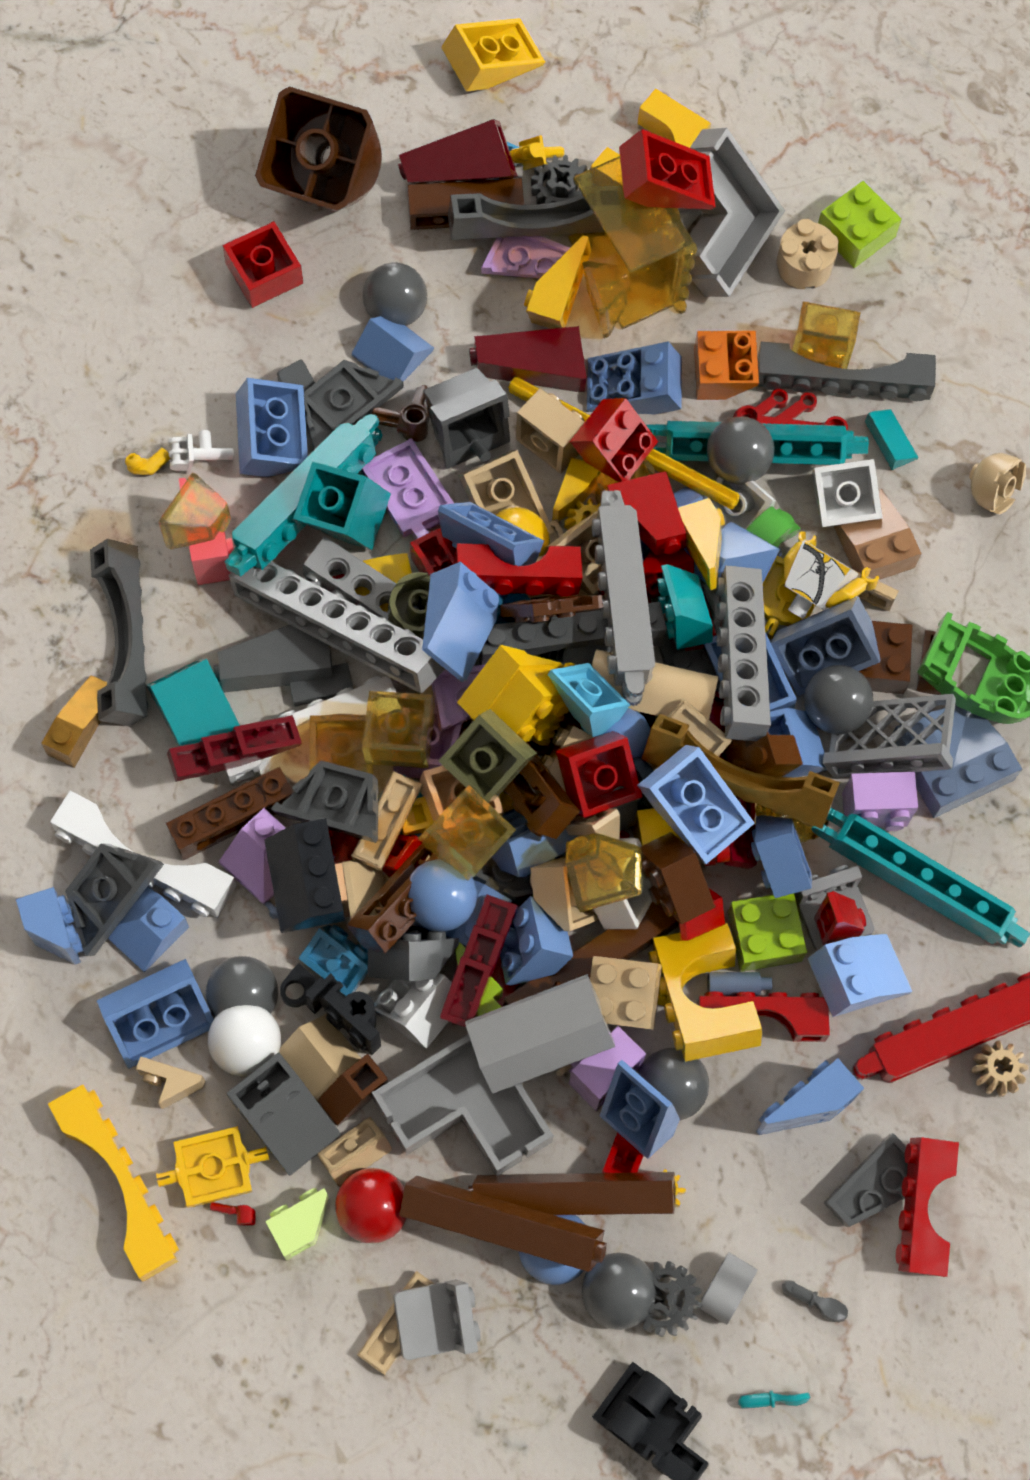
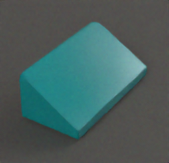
(890, 438)

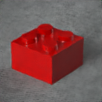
(263, 264)
(597, 768)

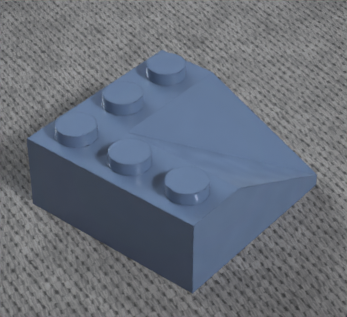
(979, 762)

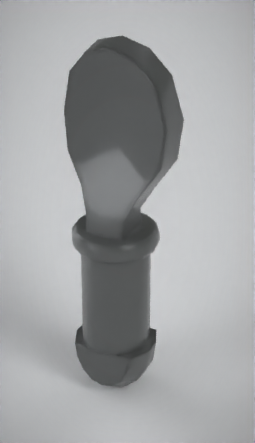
(829, 1308)

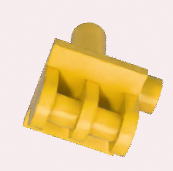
(533, 153)

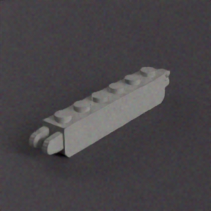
(625, 596)

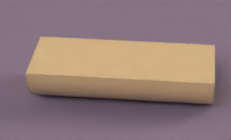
(667, 687)

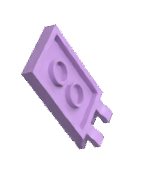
(413, 488)

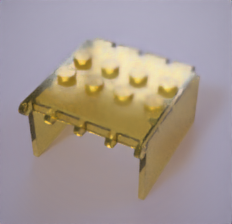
(642, 241)

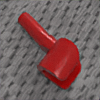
(245, 1215)

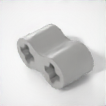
(727, 1288)

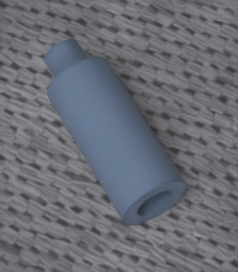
(736, 982)

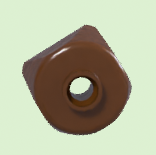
(295, 146)

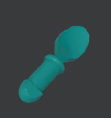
(770, 1398)

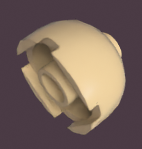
(996, 480)

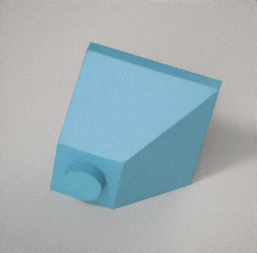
(589, 697)

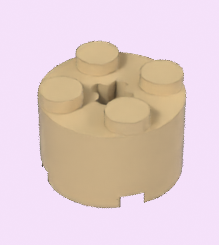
(806, 254)

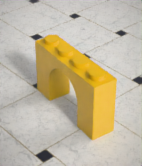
(664, 118)
(702, 1030)

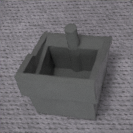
(468, 416)

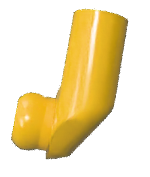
(147, 466)

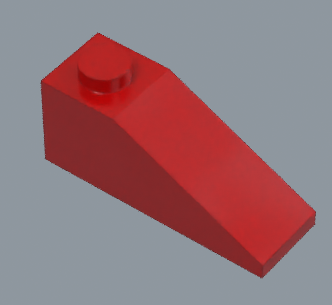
(839, 918)

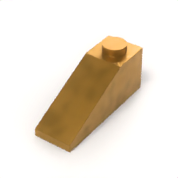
(74, 724)

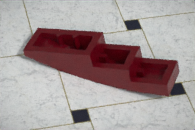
(233, 749)
(478, 960)

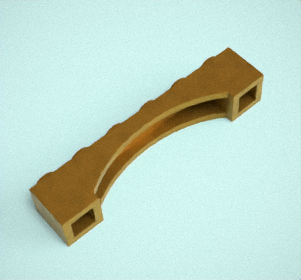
(798, 797)

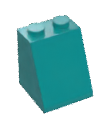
(342, 505)
(193, 703)

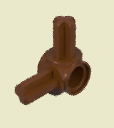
(411, 420)

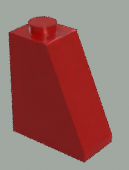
(657, 511)

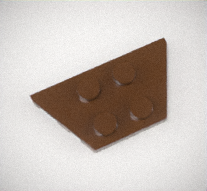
(542, 608)

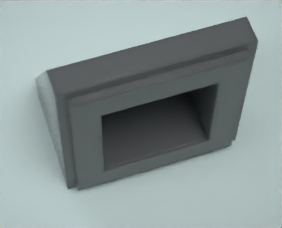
(296, 374)

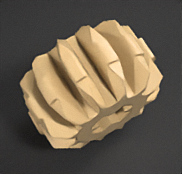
(1013, 1069)

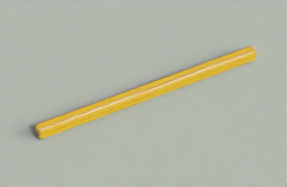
(660, 461)

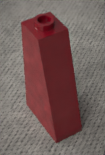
(461, 157)
(538, 356)

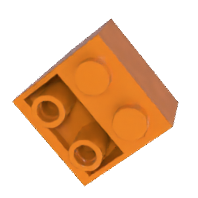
(725, 363)

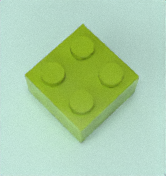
(860, 223)
(766, 932)

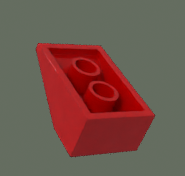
(665, 173)

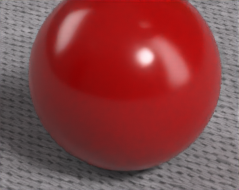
(370, 1205)

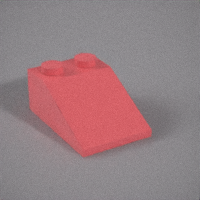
(210, 557)

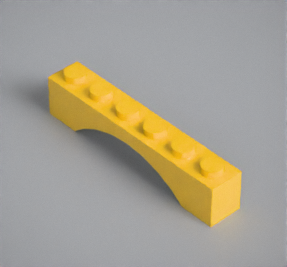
(144, 1241)

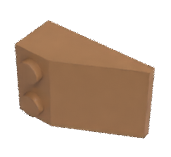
(880, 544)

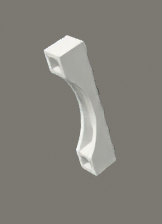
(345, 702)
(197, 884)

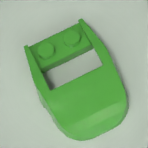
(1005, 684)

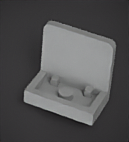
(841, 880)
(436, 1319)

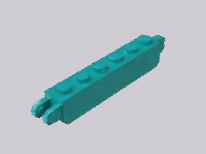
(791, 442)
(272, 522)
(923, 878)

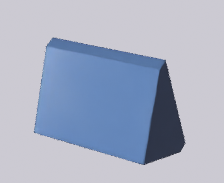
(391, 349)

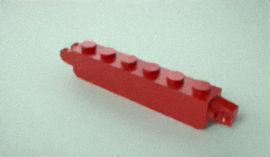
(947, 1033)

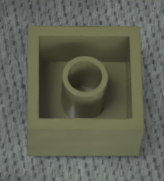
(487, 756)

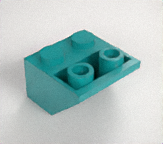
(684, 607)

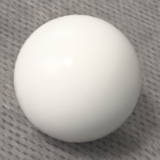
(243, 1039)

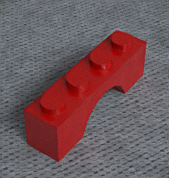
(555, 573)
(802, 1016)
(921, 1247)

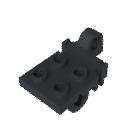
(337, 1007)
(652, 1421)

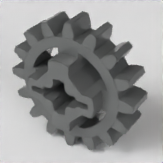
(560, 180)
(676, 1292)

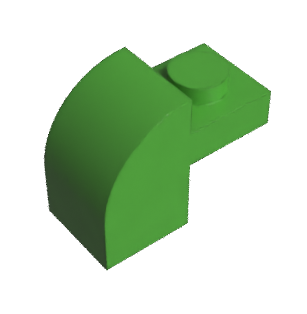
(774, 526)

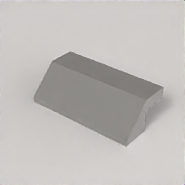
(539, 1034)

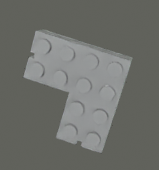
(739, 223)
(453, 1090)

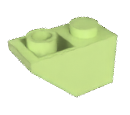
(299, 1225)

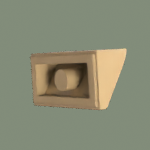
(354, 1151)

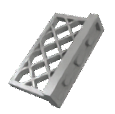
(896, 758)

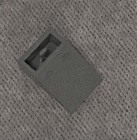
(283, 1113)

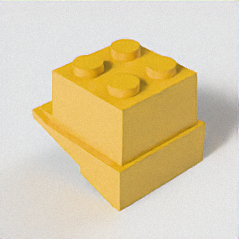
(517, 692)

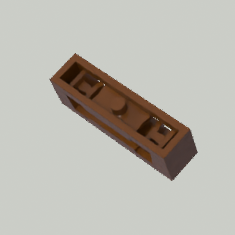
(227, 813)
(547, 813)
(395, 915)

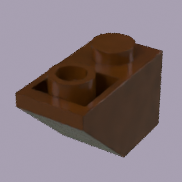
(352, 1090)

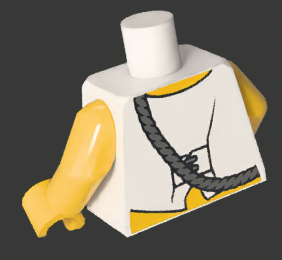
(820, 578)

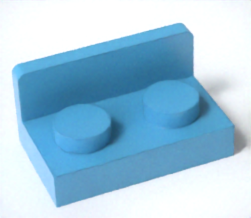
(335, 954)

